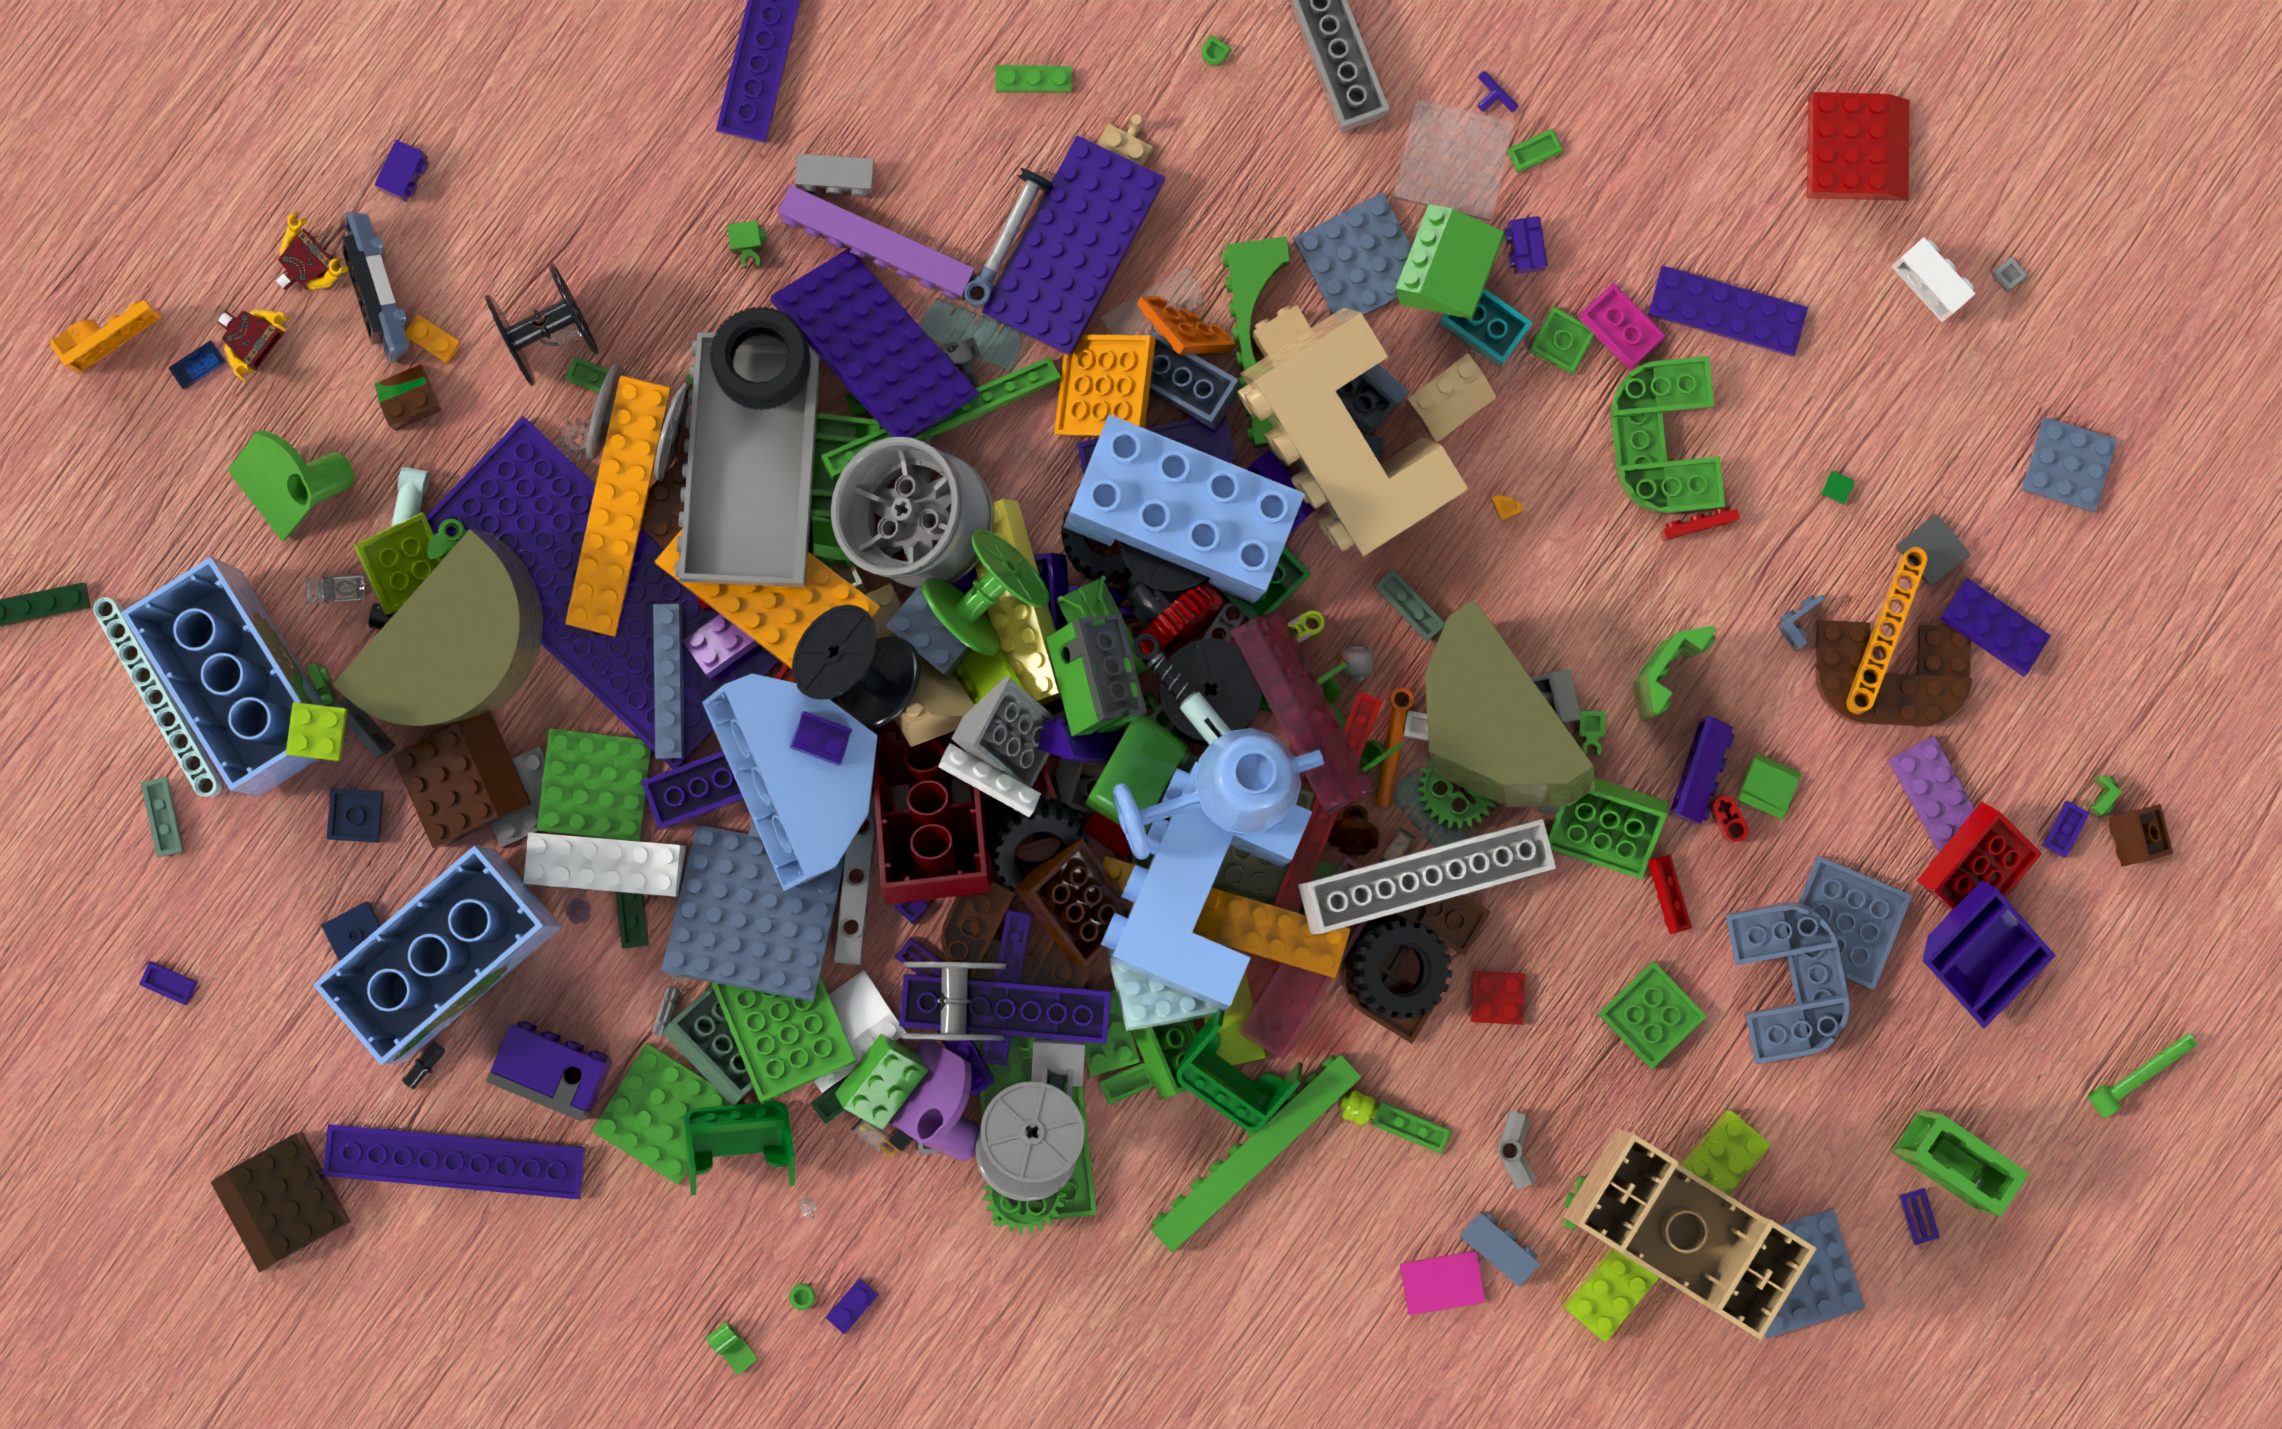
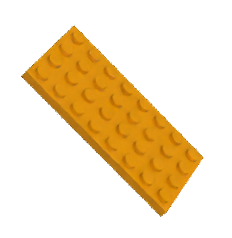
(774, 614)

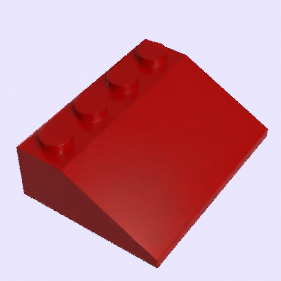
(1981, 850)

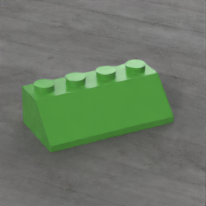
(1163, 1051)

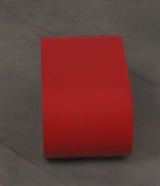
(1731, 810)

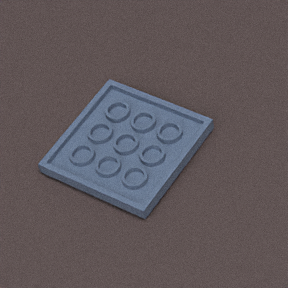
(1357, 256)
(1861, 914)
(1826, 1284)

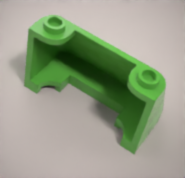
(1143, 763)

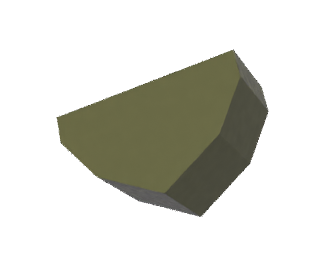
(1494, 724)

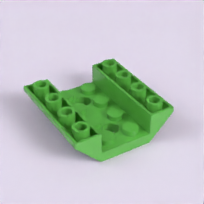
(1651, 696)

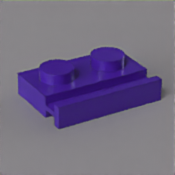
(821, 738)

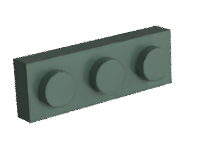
(1410, 605)
(162, 817)

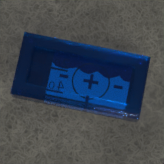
(197, 364)

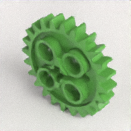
(1442, 804)
(1030, 1218)

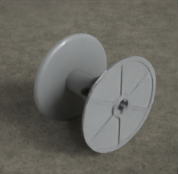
(671, 430)
(953, 1000)
(1029, 1141)

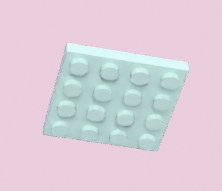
(1152, 1004)

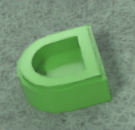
(1214, 51)

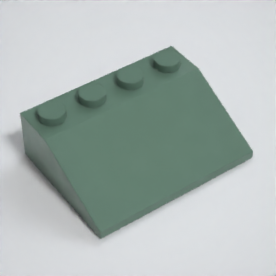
(708, 1044)

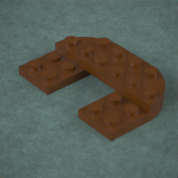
(1902, 699)
(1456, 923)
(970, 934)

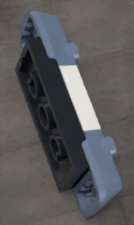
(372, 287)

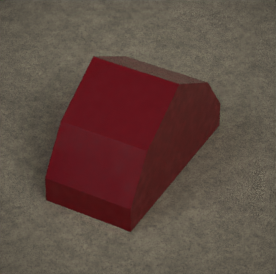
(926, 822)

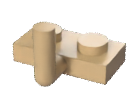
(1125, 143)

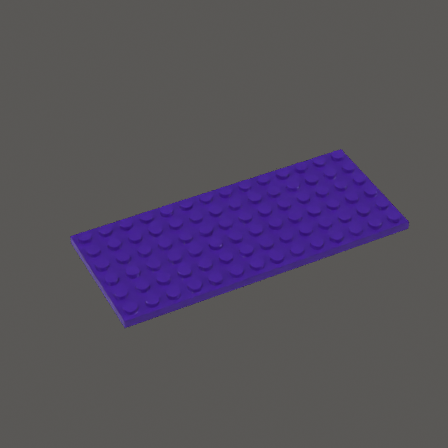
(541, 511)

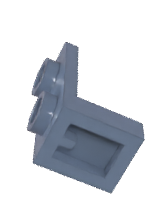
(1795, 634)

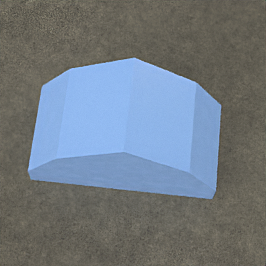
(797, 802)

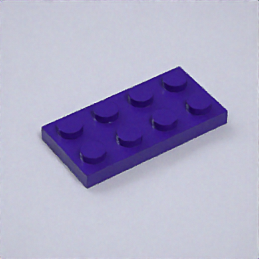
(1995, 627)

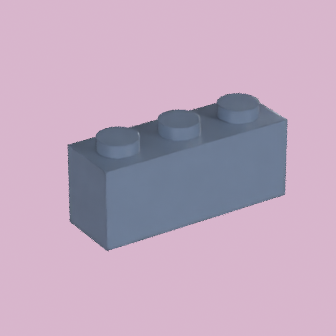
(1500, 1248)

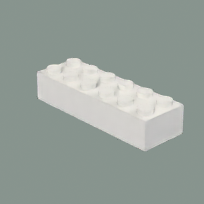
(604, 864)

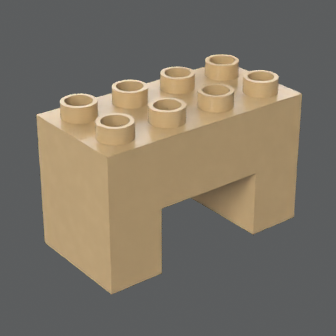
(1313, 428)
(1689, 1233)

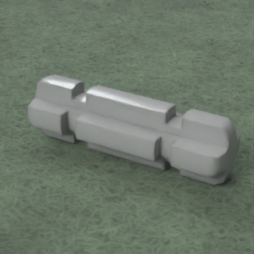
(666, 1010)

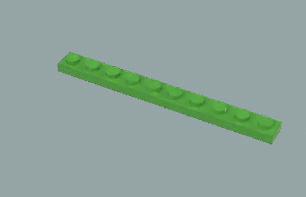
(990, 397)

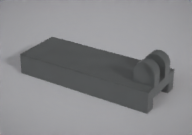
(366, 729)

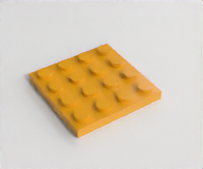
(1103, 379)

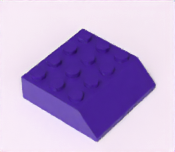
(1985, 953)

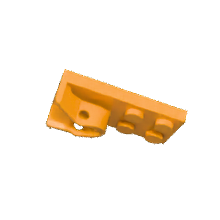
(91, 343)

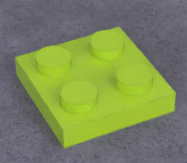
(316, 731)

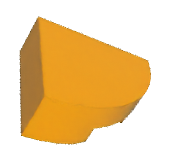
(1506, 507)

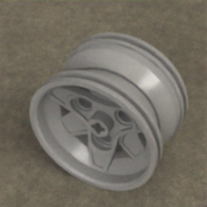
(864, 492)

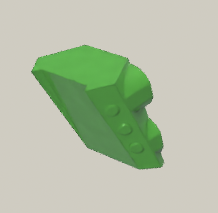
(825, 544)
(1768, 785)

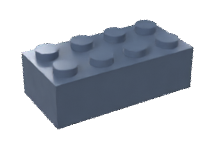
(1192, 384)

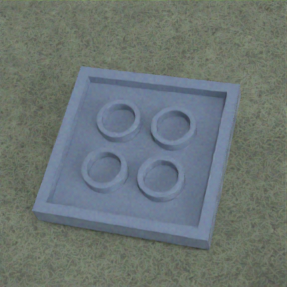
(2069, 464)

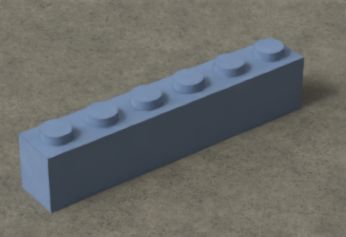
(669, 682)

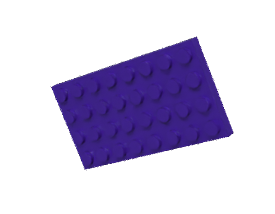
(1074, 245)
(875, 346)

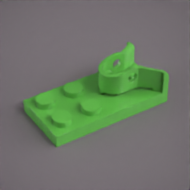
(1094, 601)

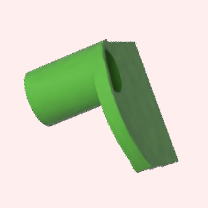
(284, 484)

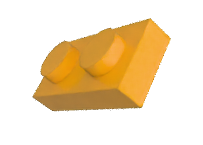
(432, 338)

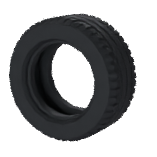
(755, 323)

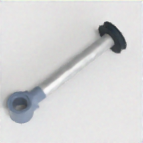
(984, 281)

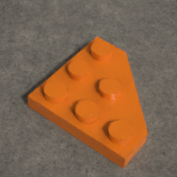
(1183, 328)

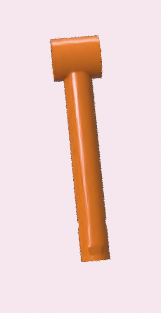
(1394, 736)

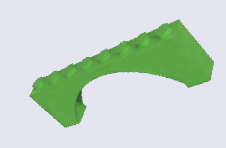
(1249, 270)

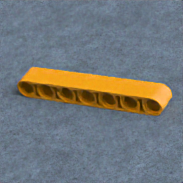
(1895, 622)

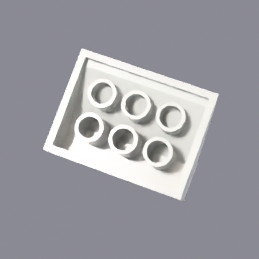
(863, 1018)

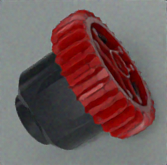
(1174, 615)

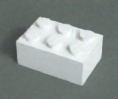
(1933, 279)

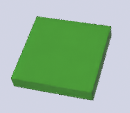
(1562, 340)

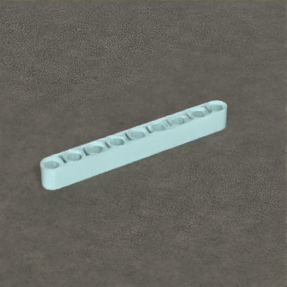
(165, 707)

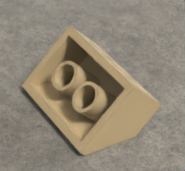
(1451, 398)

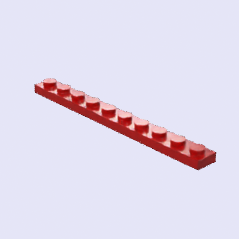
(1319, 824)

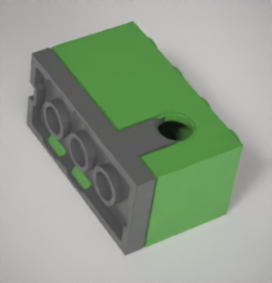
(1096, 674)

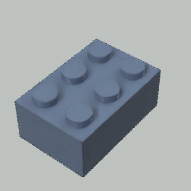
(927, 634)

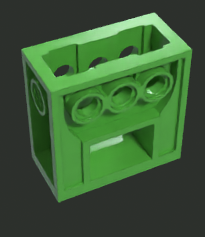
(1960, 1162)

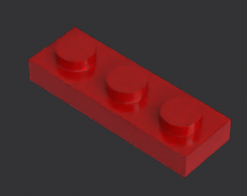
(1699, 523)
(1669, 894)

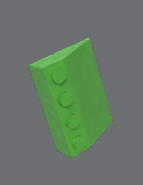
(1448, 263)
(1610, 828)

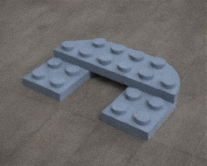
(1815, 972)

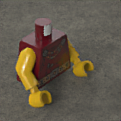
(306, 259)
(251, 338)

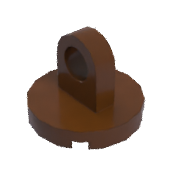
(1353, 834)

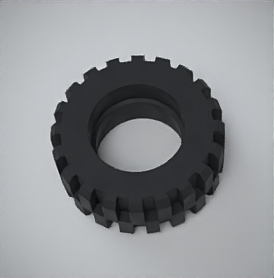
(1088, 561)
(1015, 826)
(1431, 976)

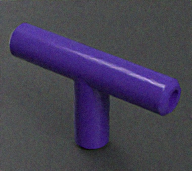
(1496, 93)

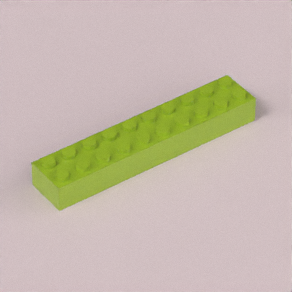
(1620, 1283)

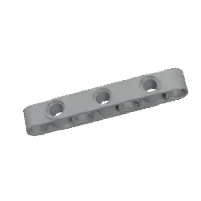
(856, 895)

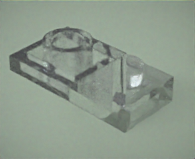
(335, 589)

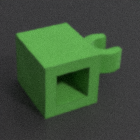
(746, 239)

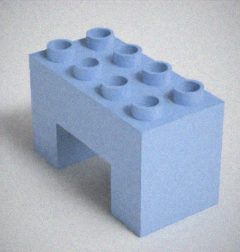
(1184, 508)
(1172, 892)

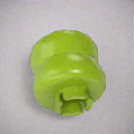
(1358, 1108)

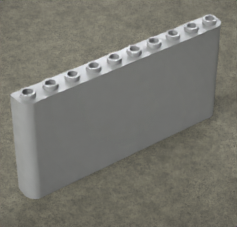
(747, 474)

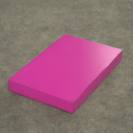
(1621, 326)
(1442, 1282)

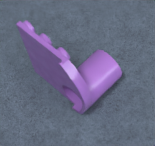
(937, 1102)

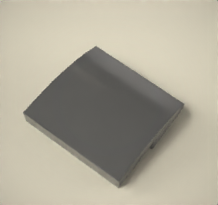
(1941, 546)

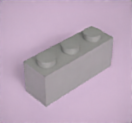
(835, 174)

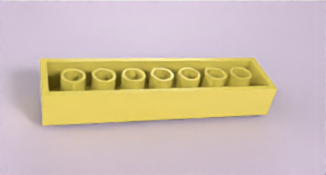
(1020, 626)

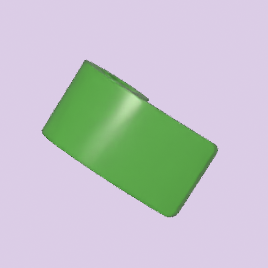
(731, 1345)

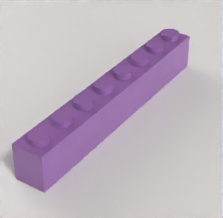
(875, 242)

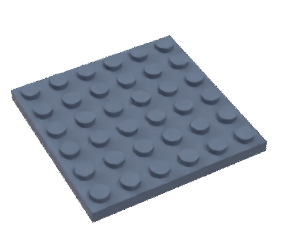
(742, 926)

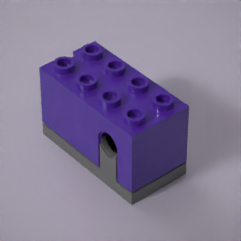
(541, 1069)

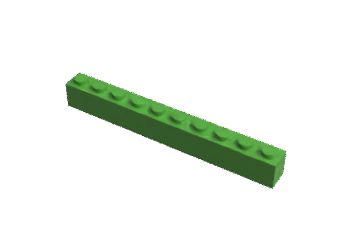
(1255, 1153)

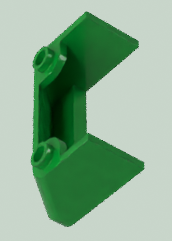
(1227, 1088)
(738, 1131)

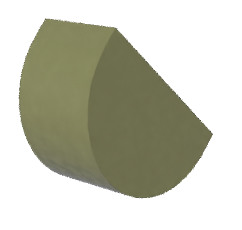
(455, 642)

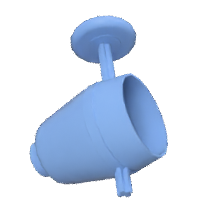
(1241, 782)

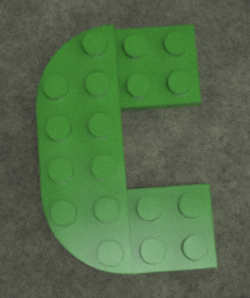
(1640, 437)

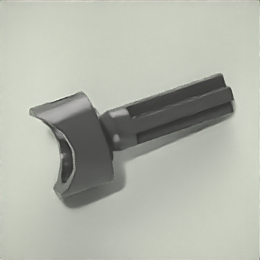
(962, 355)

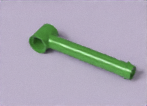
(2107, 1099)

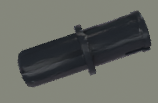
(423, 1065)

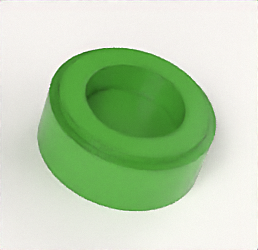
(802, 1296)

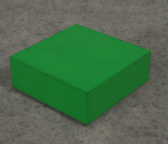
(1837, 487)

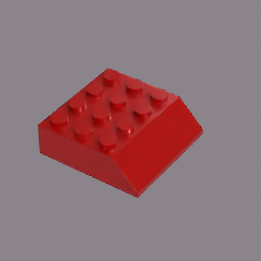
(1858, 146)

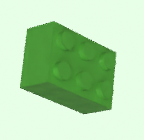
(881, 1081)

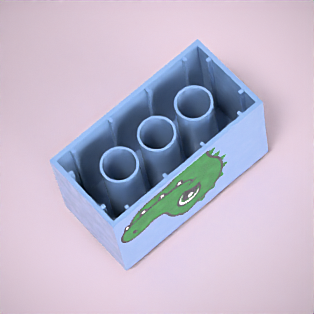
(226, 672)
(437, 955)

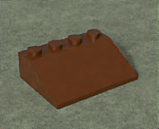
(1074, 901)

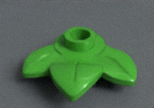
(442, 543)

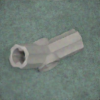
(1517, 1165)

